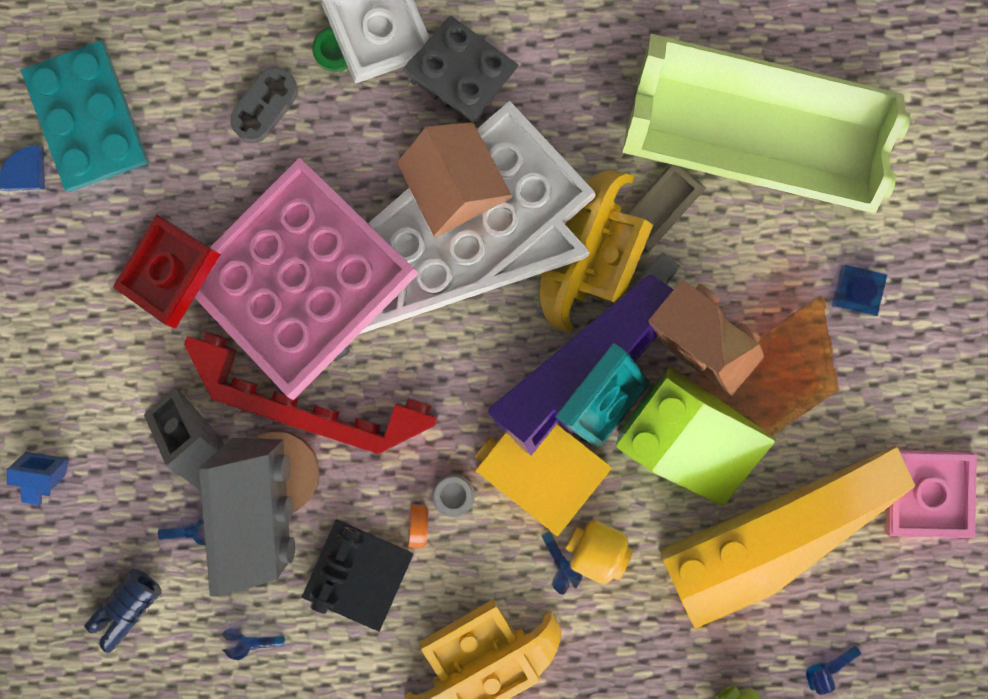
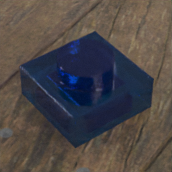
(859, 290)

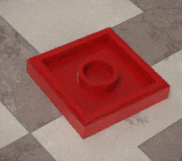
(166, 271)

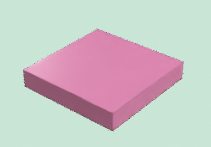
(942, 496)

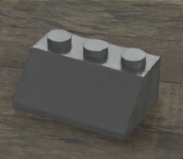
(246, 514)

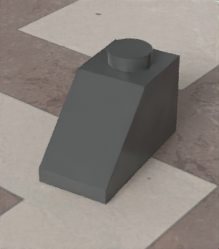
(182, 436)

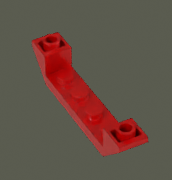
(214, 365)

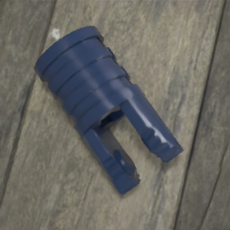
(125, 607)

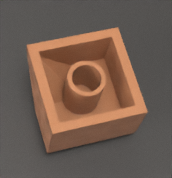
(698, 334)

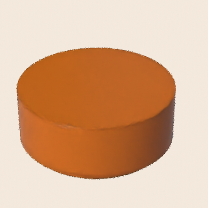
(417, 526)

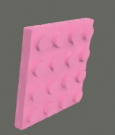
(300, 278)

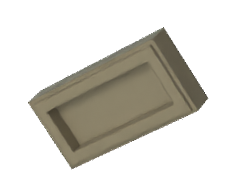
(666, 201)

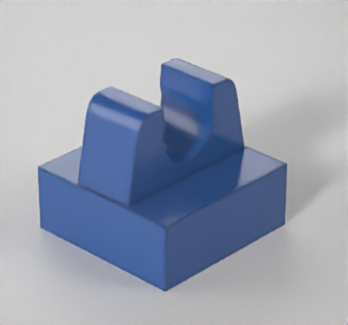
(36, 475)

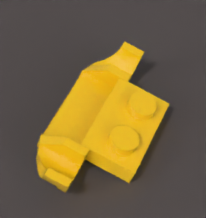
(614, 250)
(486, 658)

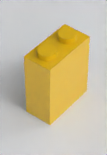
(550, 481)

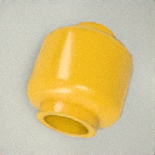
(599, 551)

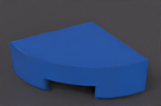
(24, 170)

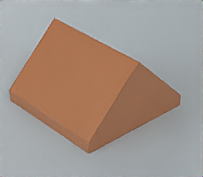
(452, 176)

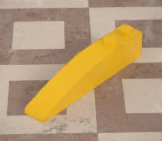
(780, 539)

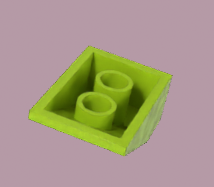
(693, 438)

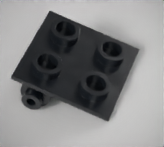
(357, 575)

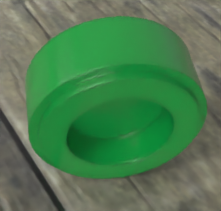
(328, 52)

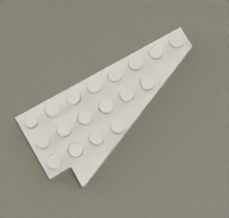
(499, 245)

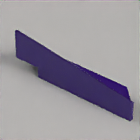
(532, 405)

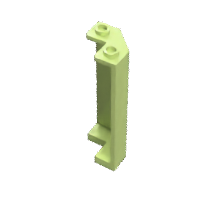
(765, 123)

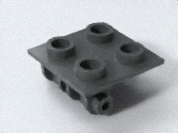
(460, 69)

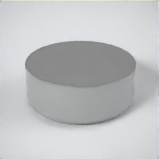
(453, 495)

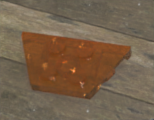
(792, 374)

